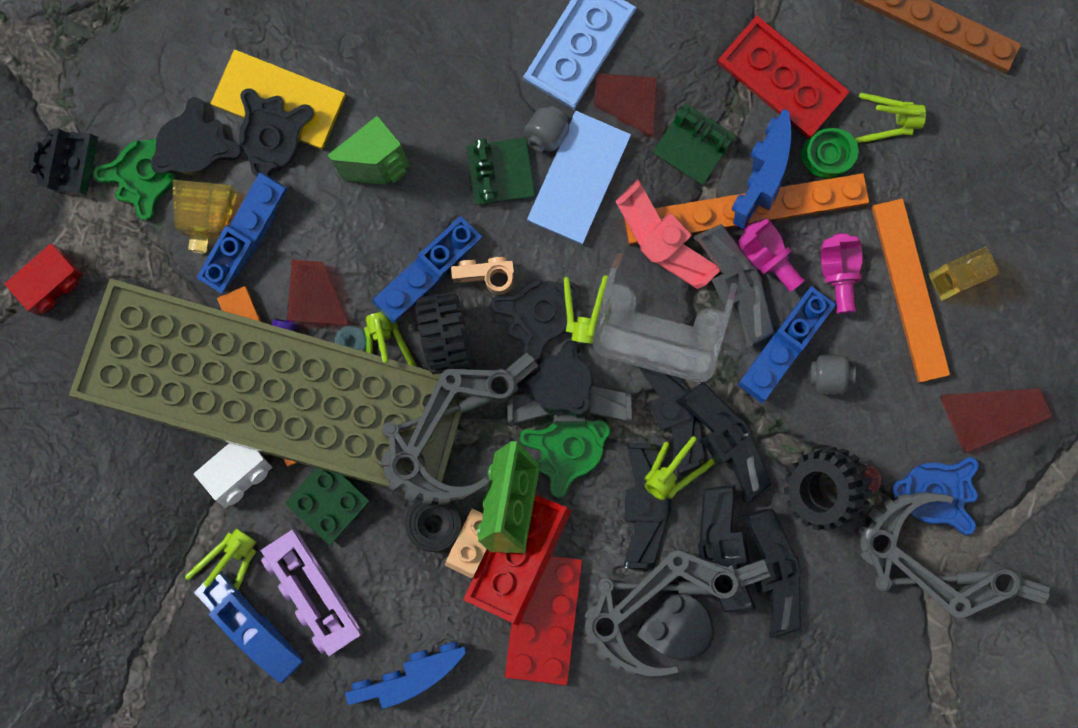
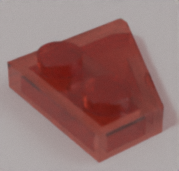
(628, 99)
(312, 295)

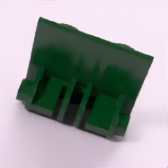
(693, 144)
(500, 170)
(327, 503)

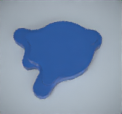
(944, 479)

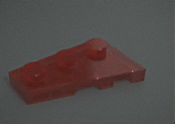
(993, 415)

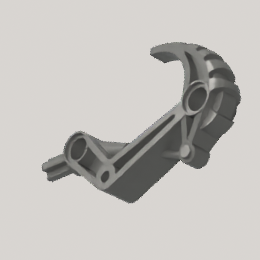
(475, 391)
(702, 580)
(977, 587)

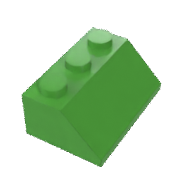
(370, 156)
(509, 500)

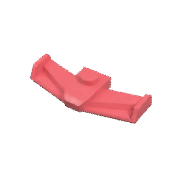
(664, 239)

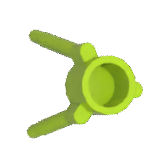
(908, 115)
(584, 328)
(380, 329)
(662, 482)
(238, 546)

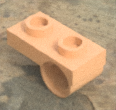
(470, 272)
(467, 551)

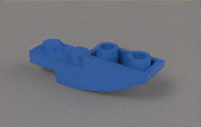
(768, 170)
(244, 233)
(427, 270)
(786, 344)
(248, 629)
(421, 673)

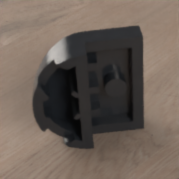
(64, 161)
(678, 627)

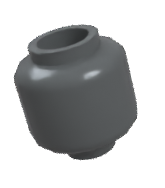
(546, 129)
(832, 374)

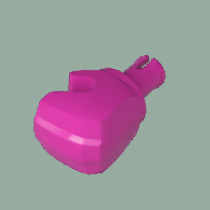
(767, 252)
(841, 267)

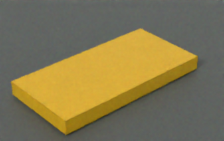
(269, 81)

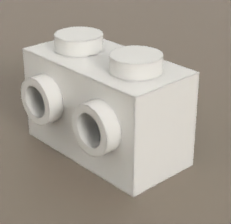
(232, 473)

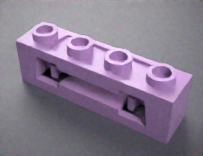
(291, 588)

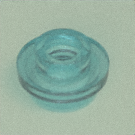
(352, 331)

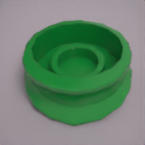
(829, 152)

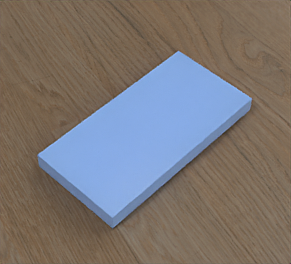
(578, 48)
(578, 178)

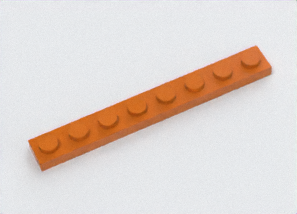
(790, 202)

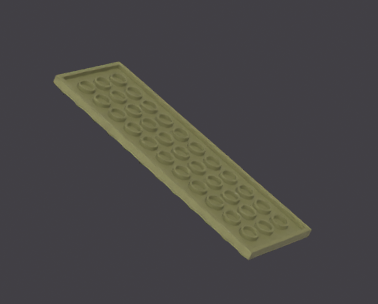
(255, 384)

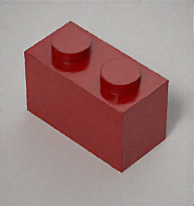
(44, 280)

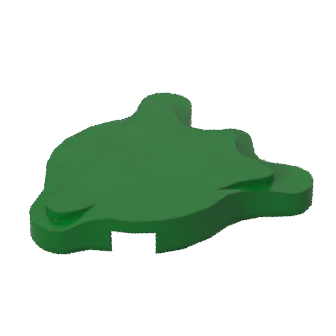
(136, 178)
(567, 451)

